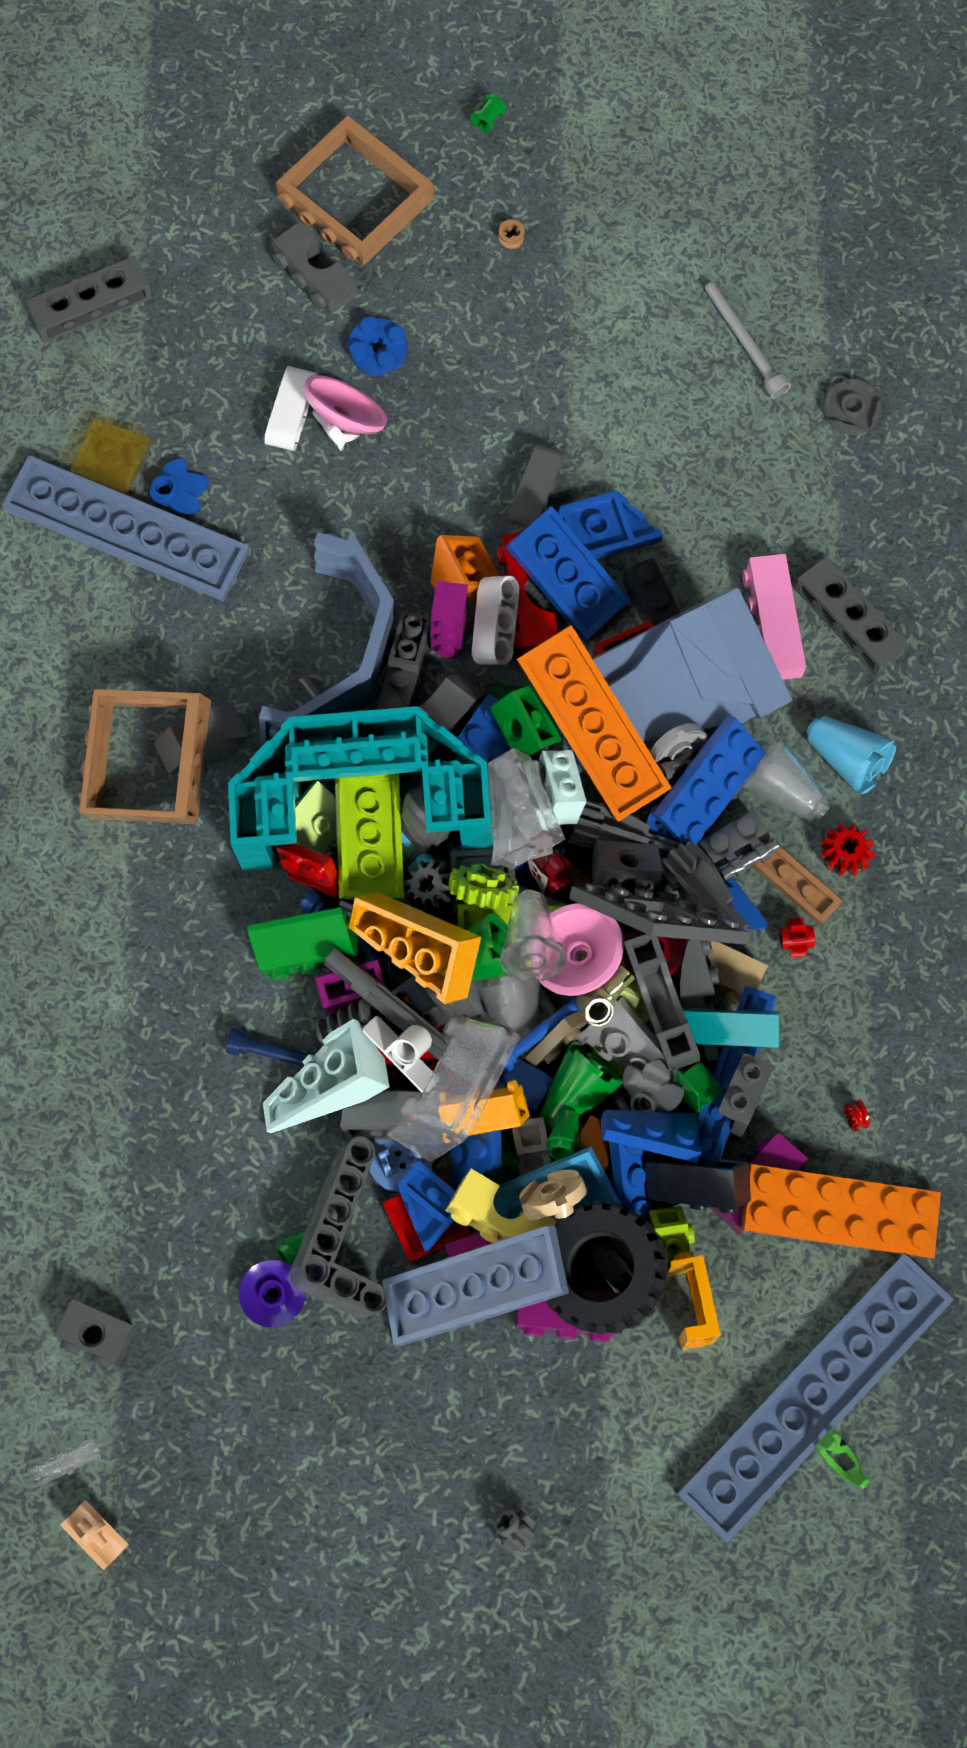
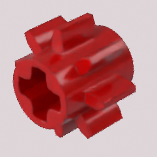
(797, 937)

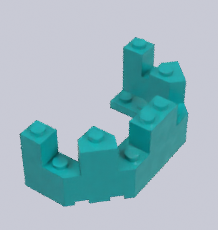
(356, 746)

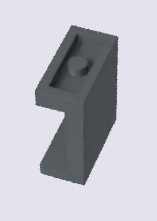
(744, 1093)

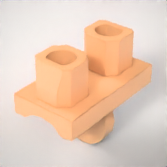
(94, 1535)

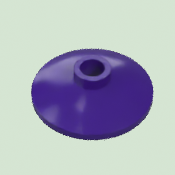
(254, 1292)

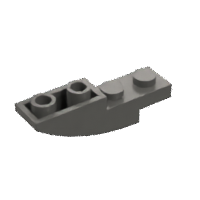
(405, 661)
(699, 981)

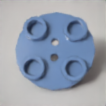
(386, 1165)

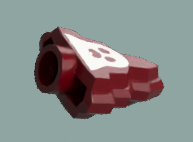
(552, 874)

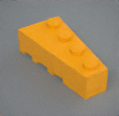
(424, 945)

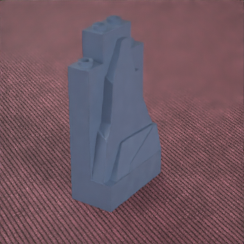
(693, 671)

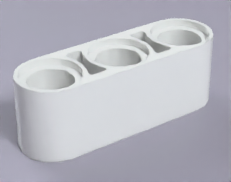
(288, 410)
(495, 620)

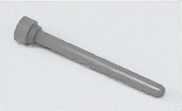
(776, 383)

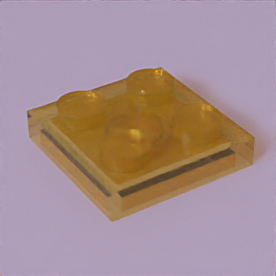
(111, 456)

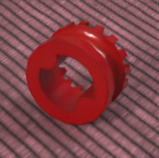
(857, 1114)

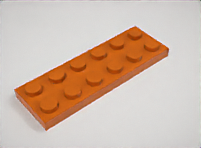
(594, 723)
(841, 1211)

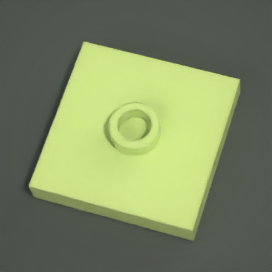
(316, 818)

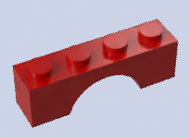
(532, 623)

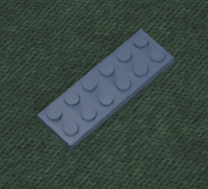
(475, 1286)

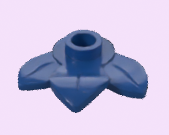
(183, 487)

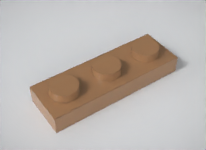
(799, 886)

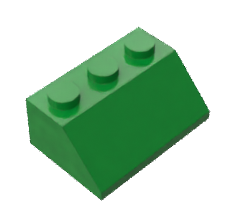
(302, 943)

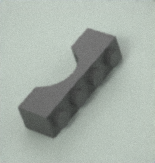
(662, 1001)

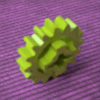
(483, 886)

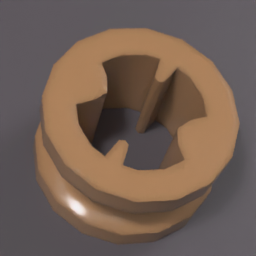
(507, 227)

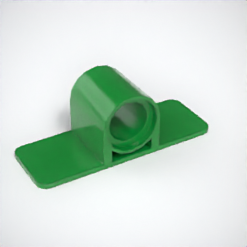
(699, 1088)

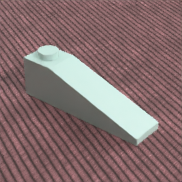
(336, 1077)

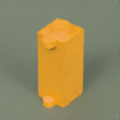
(503, 1110)

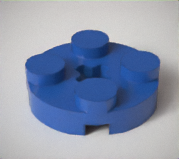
(372, 331)

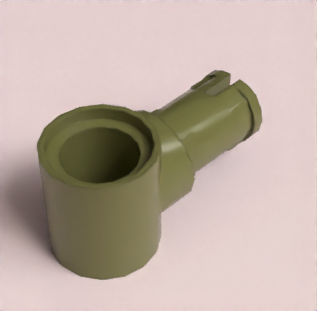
(606, 996)

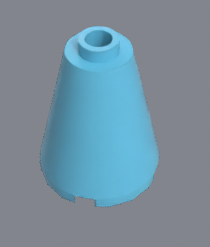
(852, 751)

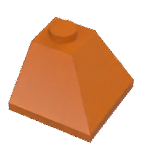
(462, 562)

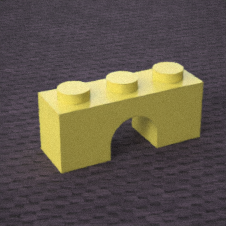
(475, 1207)

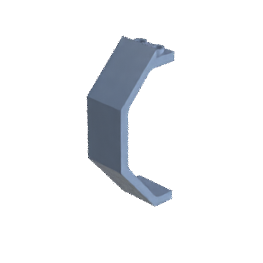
(349, 562)

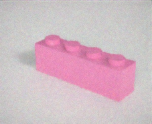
(775, 612)

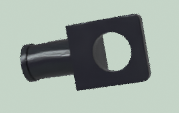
(406, 984)

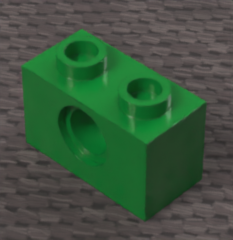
(525, 722)

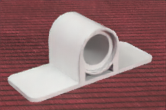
(403, 1050)

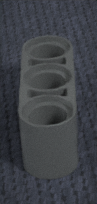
(536, 484)

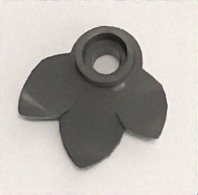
(654, 1085)

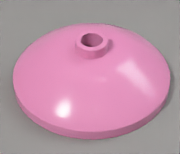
(344, 405)
(589, 934)

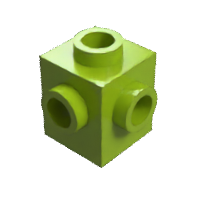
(673, 1230)

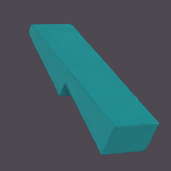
(733, 1027)

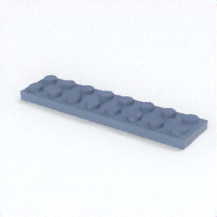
(126, 528)

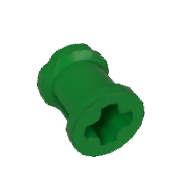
(488, 112)

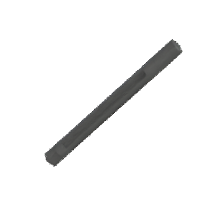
(385, 1001)

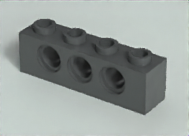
(81, 312)
(853, 632)

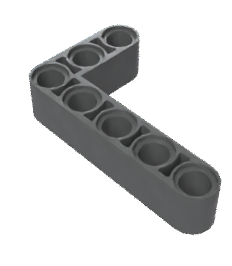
(333, 1232)

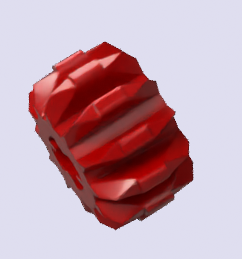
(861, 849)

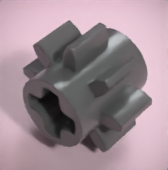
(515, 1530)

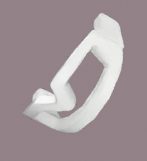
(335, 434)

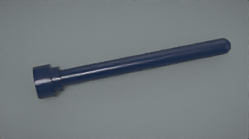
(241, 1043)

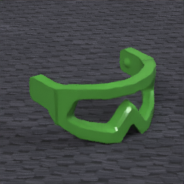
(831, 1443)

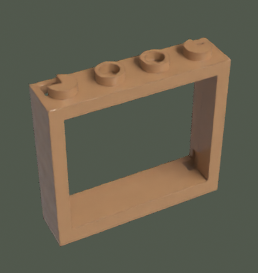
(383, 158)
(191, 762)

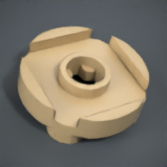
(554, 1196)

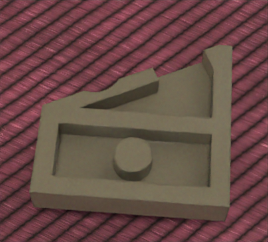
(563, 1034)

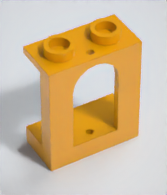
(708, 1328)

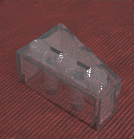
(519, 810)

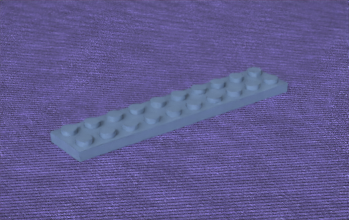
(814, 1398)

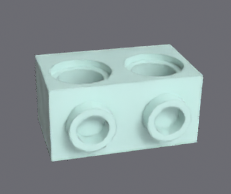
(563, 785)

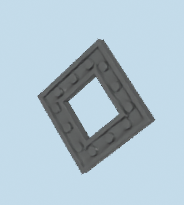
(660, 914)

